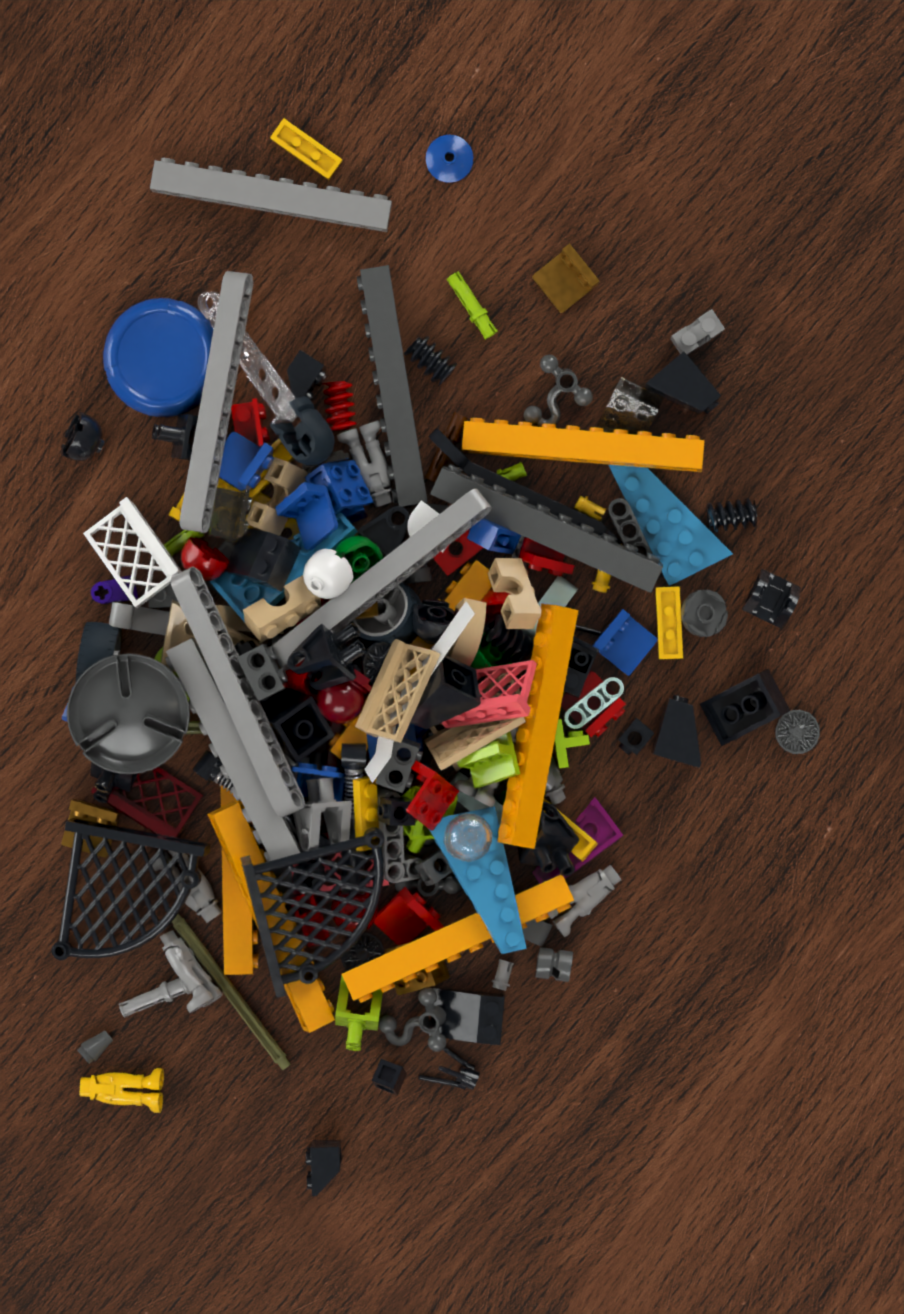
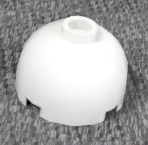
(327, 574)

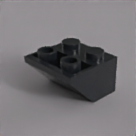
(305, 374)
(578, 669)
(325, 1163)

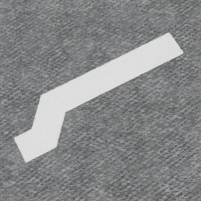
(443, 645)

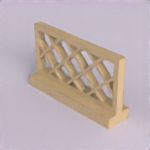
(388, 688)
(458, 742)

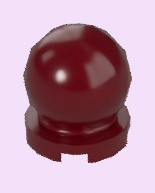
(344, 701)

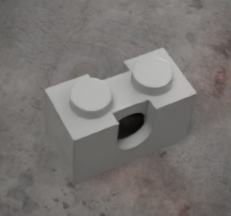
(705, 326)

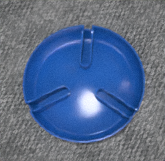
(158, 356)

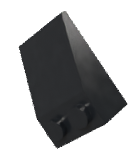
(263, 558)
(745, 707)
(471, 1015)

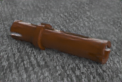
(456, 421)

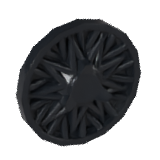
(373, 660)
(364, 950)

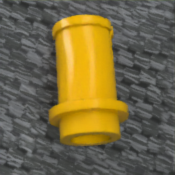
(588, 507)
(601, 582)

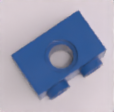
(494, 537)

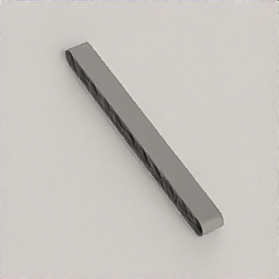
(216, 401)
(388, 572)
(237, 692)

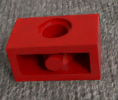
(449, 562)

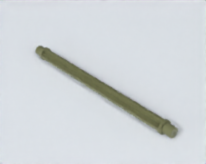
(230, 992)

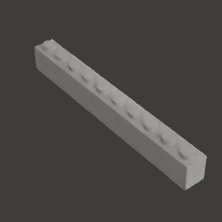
(270, 195)
(228, 745)

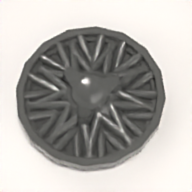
(797, 731)

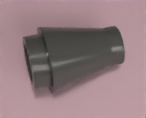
(95, 1046)

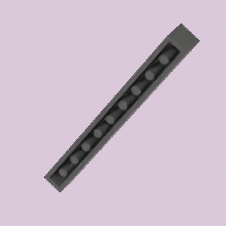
(393, 386)
(553, 530)

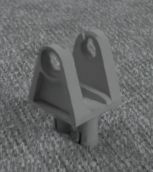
(336, 815)

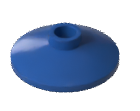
(453, 170)

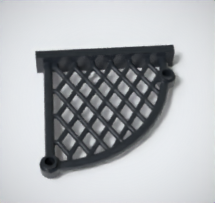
(83, 830)
(254, 873)

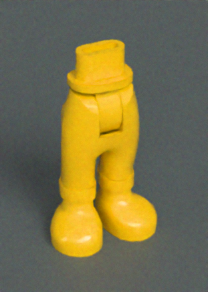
(110, 1089)

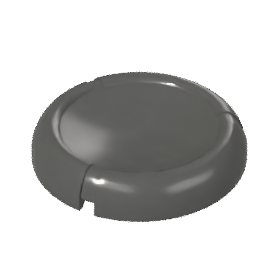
(128, 713)

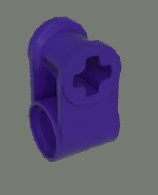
(115, 594)

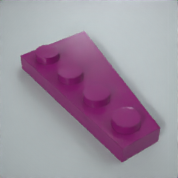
(598, 826)

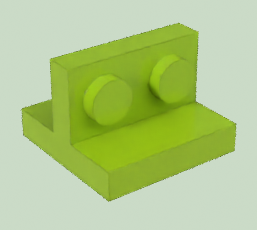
(574, 739)
(492, 762)

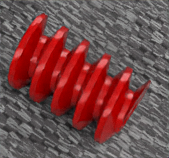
(339, 405)

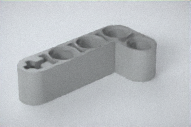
(139, 618)
(395, 855)

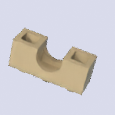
(285, 480)
(520, 607)
(268, 620)

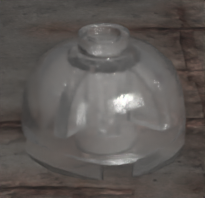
(467, 837)

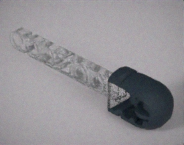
(312, 438)

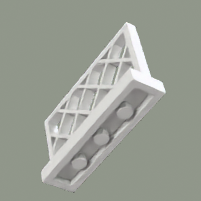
(150, 541)

